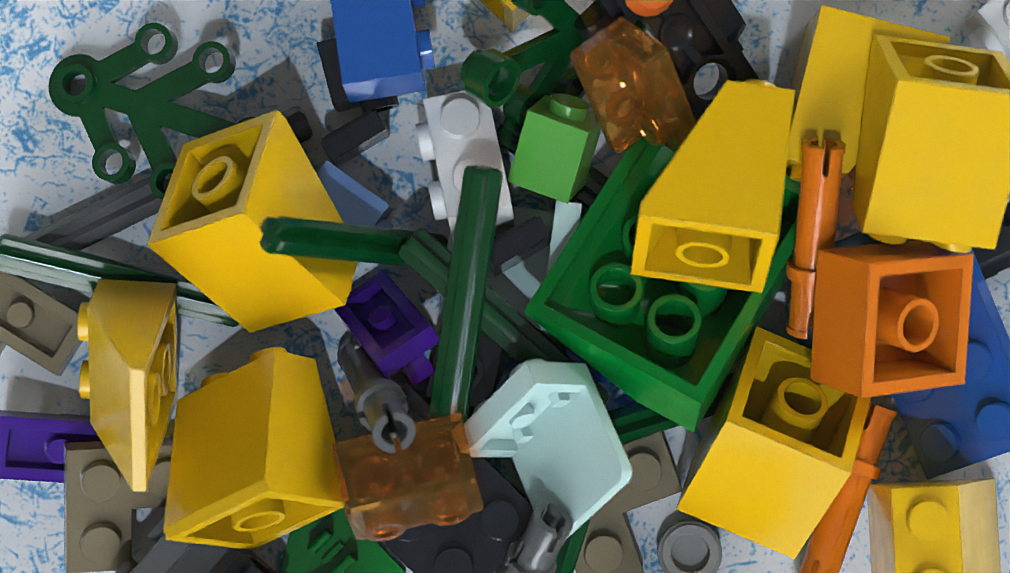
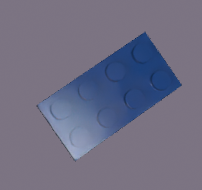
(968, 420)

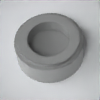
(689, 548)

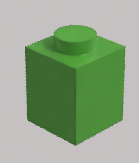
(556, 147)

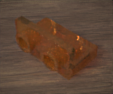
(633, 88)
(411, 486)

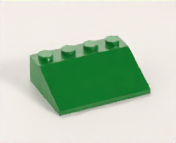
(650, 335)

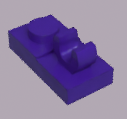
(389, 328)
(35, 443)

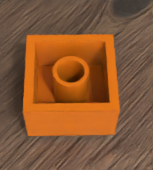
(891, 318)

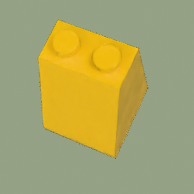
(833, 80)
(934, 144)
(721, 194)
(214, 217)
(774, 448)
(252, 455)
(934, 526)

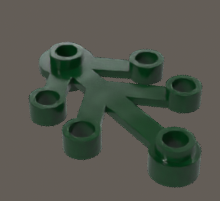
(496, 76)
(146, 107)

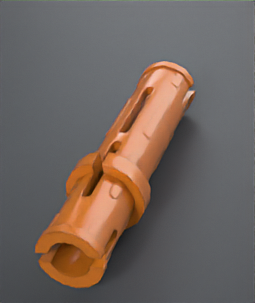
(814, 227)
(836, 527)

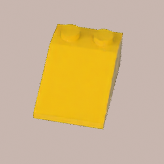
(130, 370)

